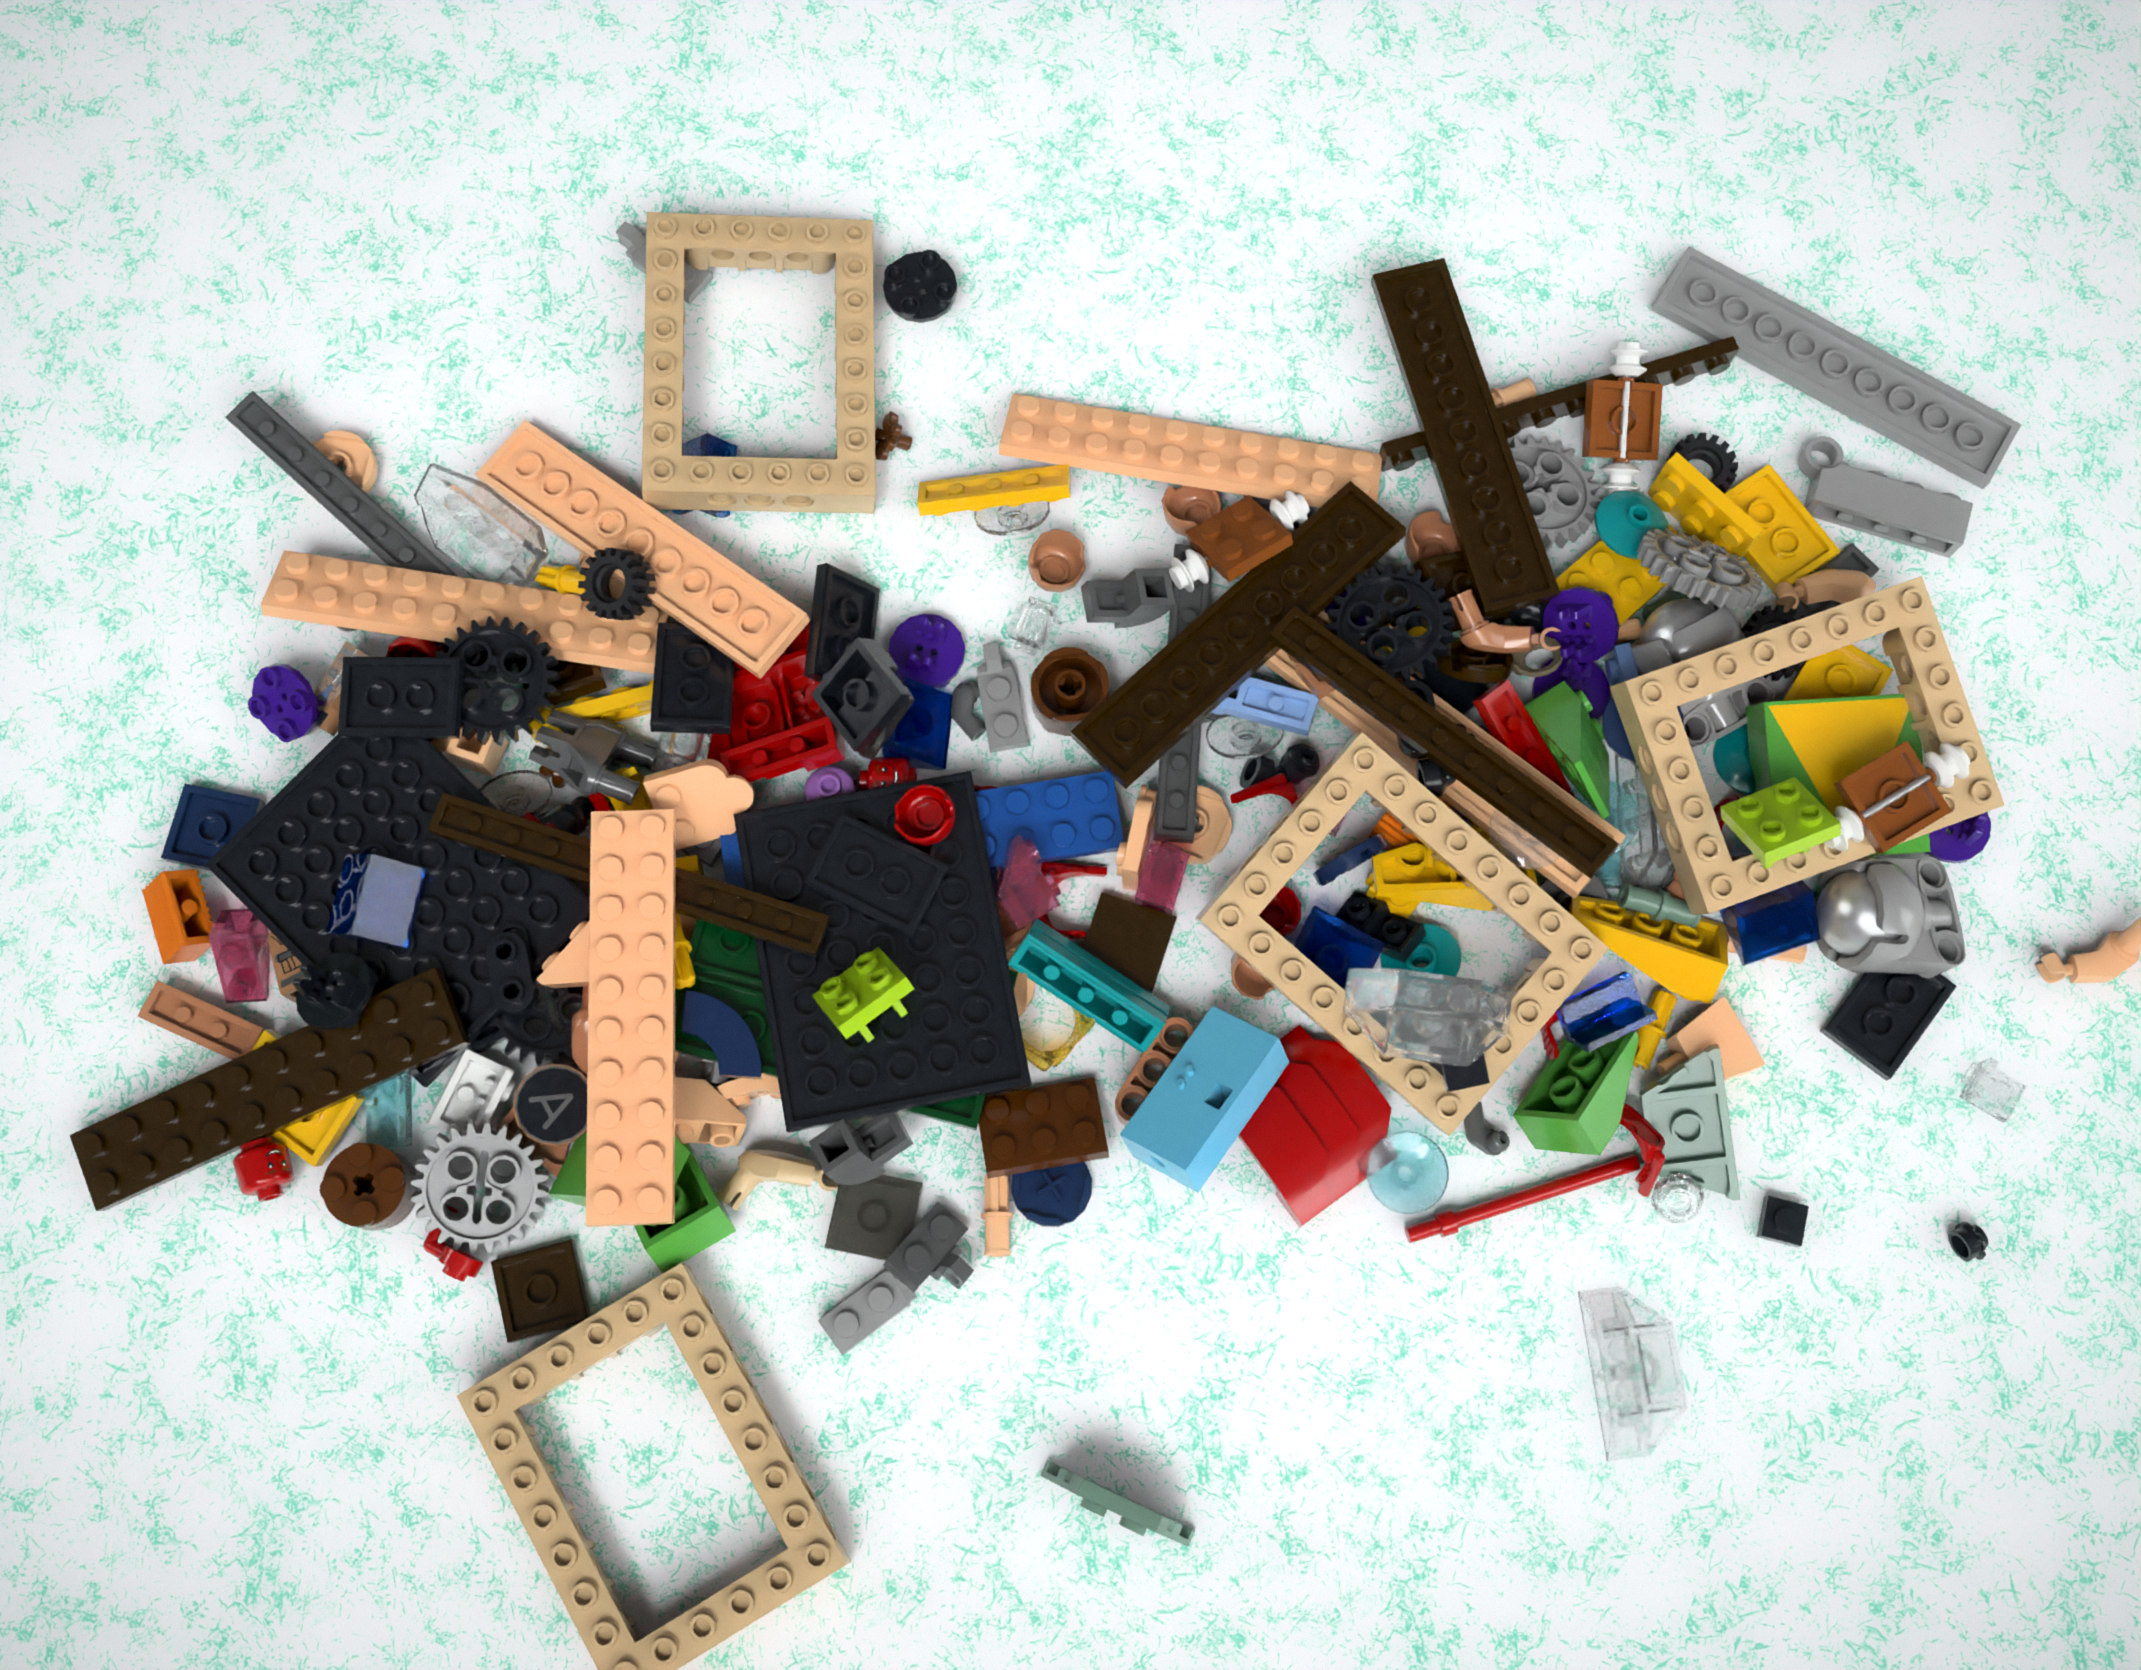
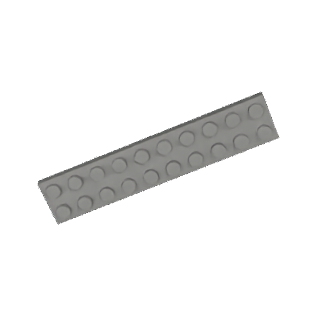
(1838, 368)

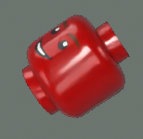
(886, 772)
(263, 1169)

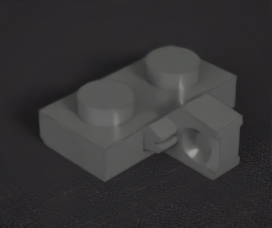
(931, 1251)

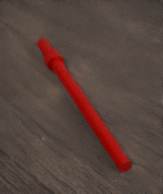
(1448, 1222)

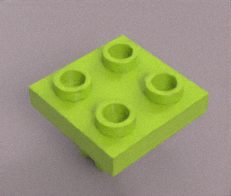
(1780, 821)
(863, 993)

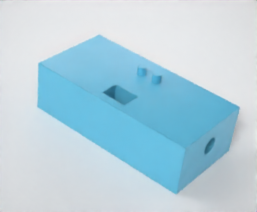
(1205, 1098)

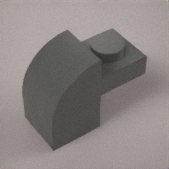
(1130, 602)
(858, 1154)

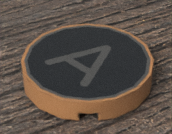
(552, 1105)

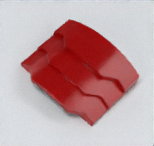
(777, 721)
(1316, 1126)

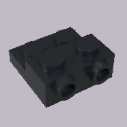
(861, 692)

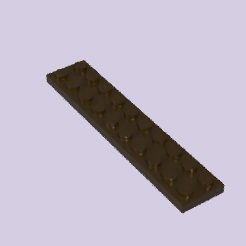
(1464, 438)
(1233, 635)
(267, 1091)

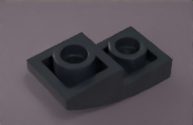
(1374, 918)

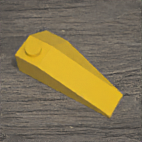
(1417, 876)
(1669, 952)

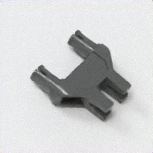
(587, 750)

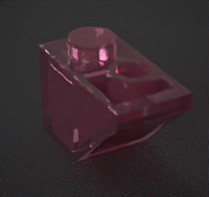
(1162, 877)
(1022, 886)
(241, 955)

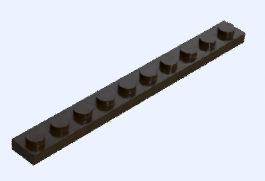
(1546, 408)
(1444, 742)
(570, 857)

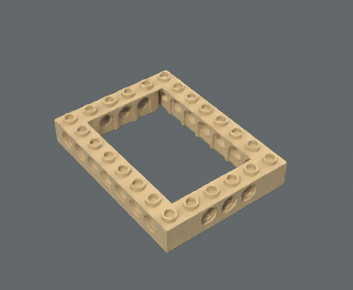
(758, 483)
(1367, 768)
(1673, 779)
(549, 1518)

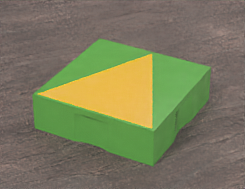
(1826, 742)

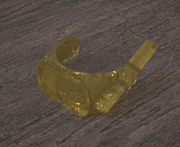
(1045, 1059)

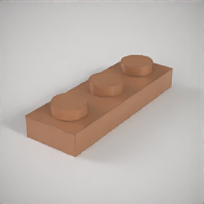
(199, 1021)

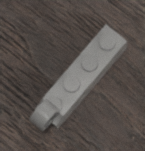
(1882, 505)

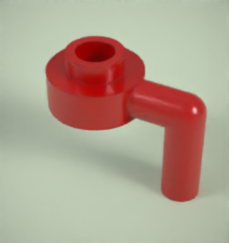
(456, 1263)

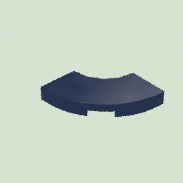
(724, 1033)

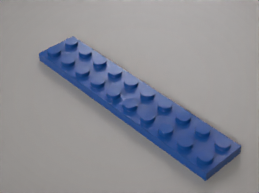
(1059, 815)

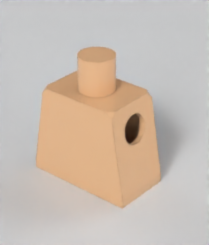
(1714, 1026)

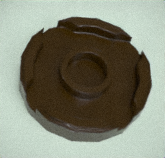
(1474, 665)

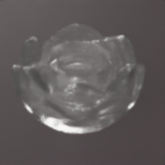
(1675, 1186)

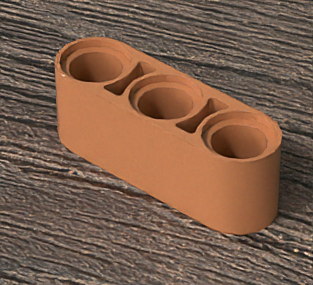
(1157, 1053)

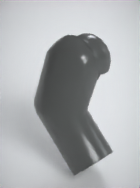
(962, 710)
(1482, 1135)

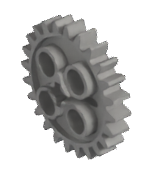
(1555, 478)
(1699, 569)
(443, 1182)

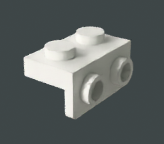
(472, 1092)

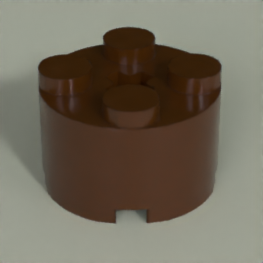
(1063, 670)
(347, 1180)

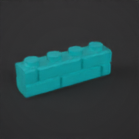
(1090, 986)

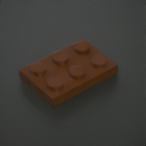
(1042, 1128)

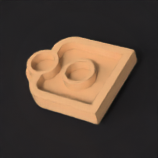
(702, 799)
(1132, 853)

